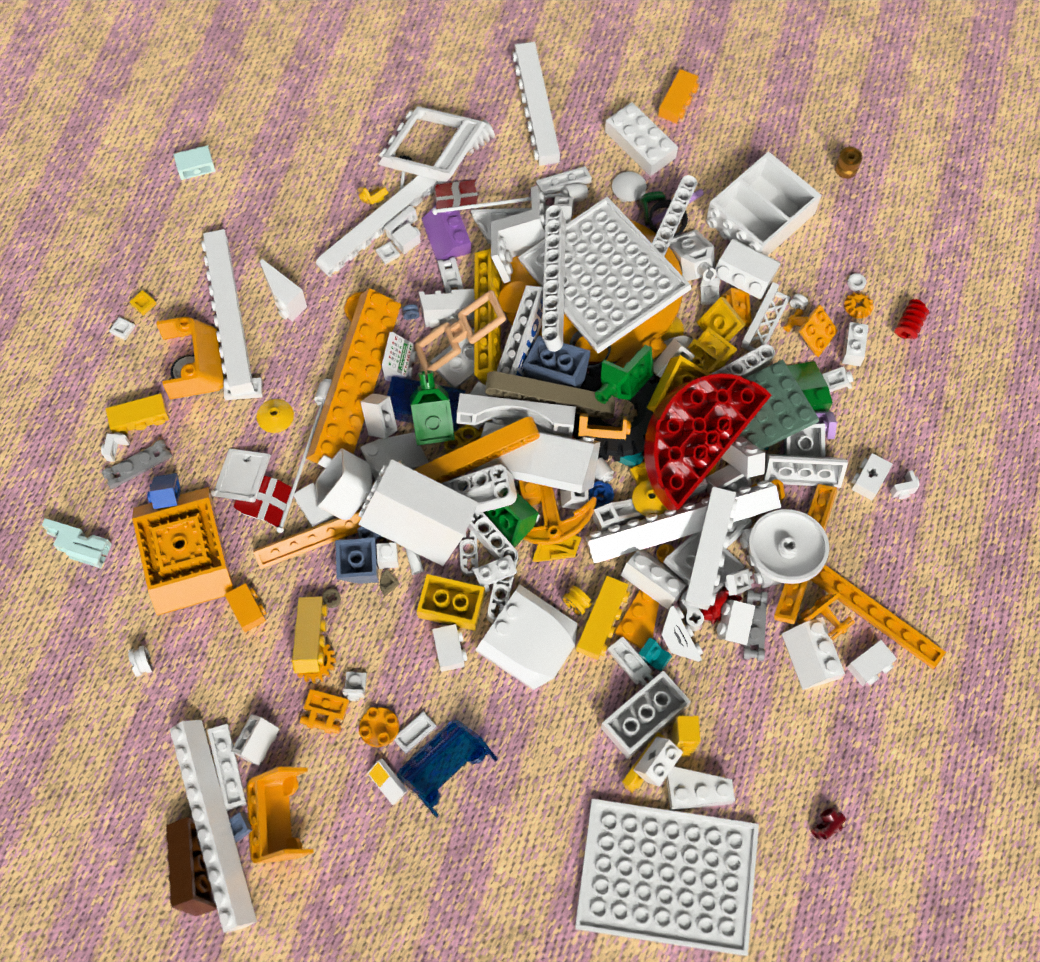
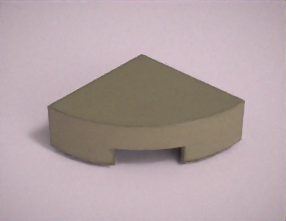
(388, 582)

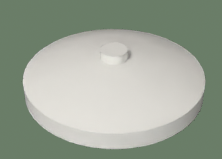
(788, 546)

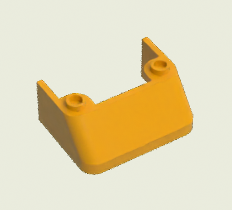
(206, 372)
(270, 816)

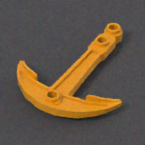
(552, 520)

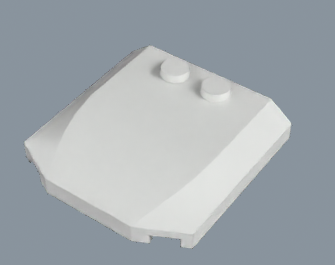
(529, 639)

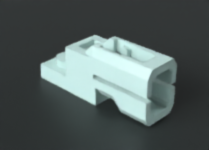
(76, 545)

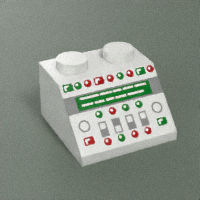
(398, 357)

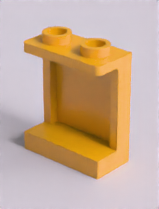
(603, 431)

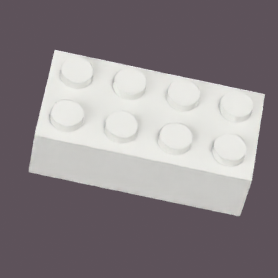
(641, 139)
(645, 714)

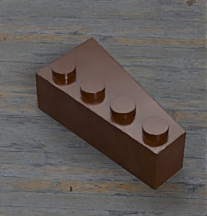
(187, 870)

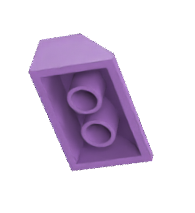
(447, 234)

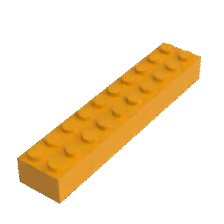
(354, 376)

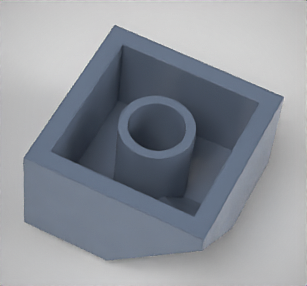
(357, 560)

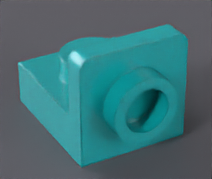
(655, 655)

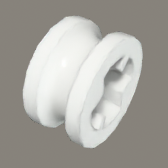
(799, 302)

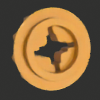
(861, 311)

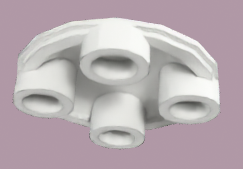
(629, 186)

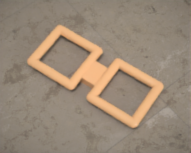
(460, 331)

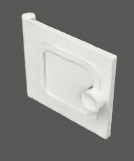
(241, 479)

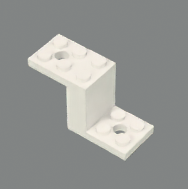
(518, 234)

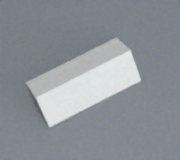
(805, 470)

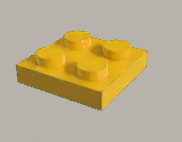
(722, 319)

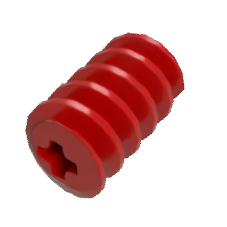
(912, 320)

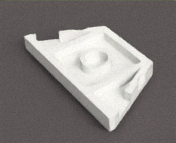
(484, 217)

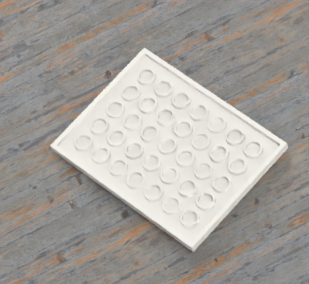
(610, 275)
(668, 877)

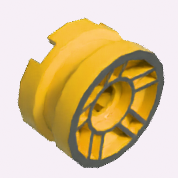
(576, 599)

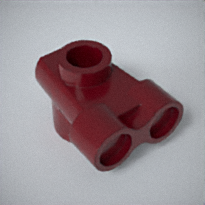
(831, 824)

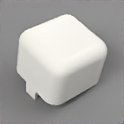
(343, 484)

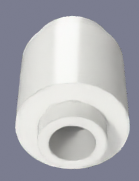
(603, 471)

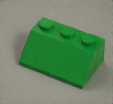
(514, 520)

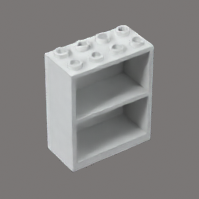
(763, 205)
(417, 512)

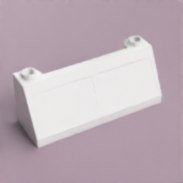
(550, 460)

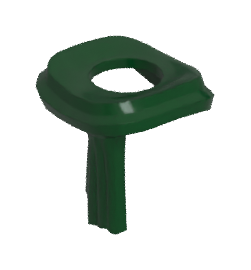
(648, 197)

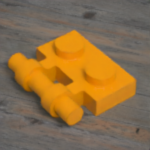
(326, 705)

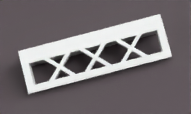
(761, 314)

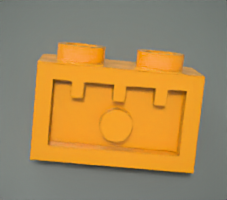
(740, 303)

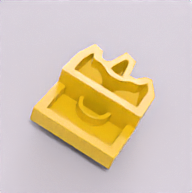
(711, 351)

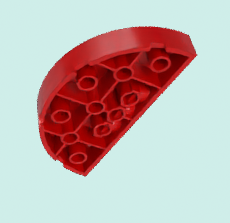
(695, 430)

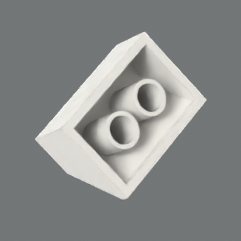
(747, 269)
(654, 578)
(813, 654)

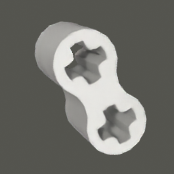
(691, 612)

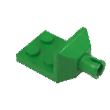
(625, 381)
(431, 411)

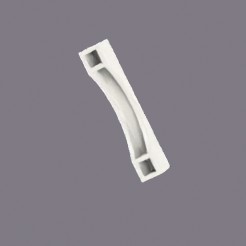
(477, 409)
(621, 512)

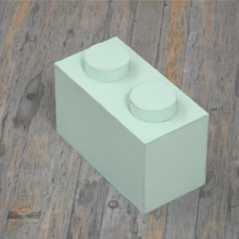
(194, 162)

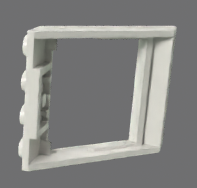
(453, 153)

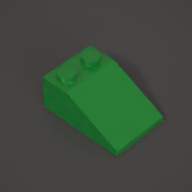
(812, 385)

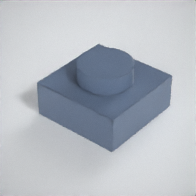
(240, 826)

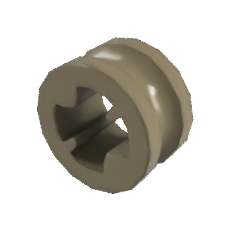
(328, 593)

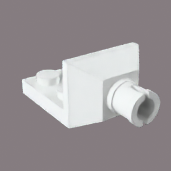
(695, 255)

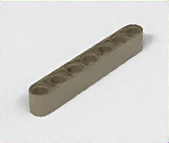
(522, 388)

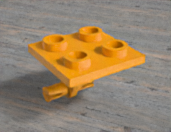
(816, 329)
(821, 606)

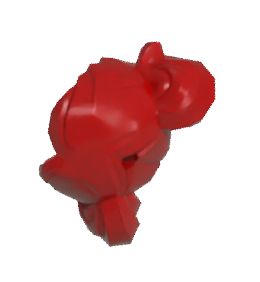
(714, 612)

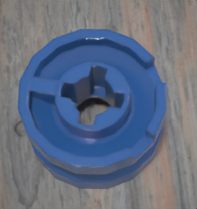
(604, 489)

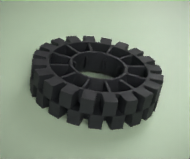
(635, 441)

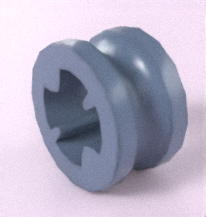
(410, 312)

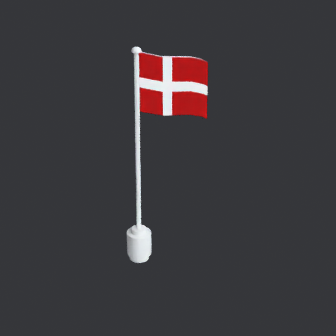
(463, 195)
(274, 495)

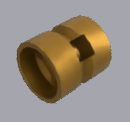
(848, 162)

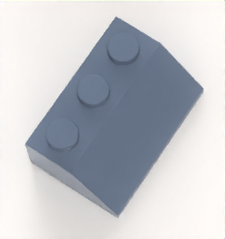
(560, 367)

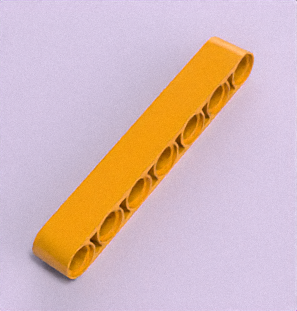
(481, 451)

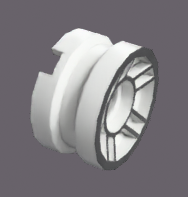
(139, 660)

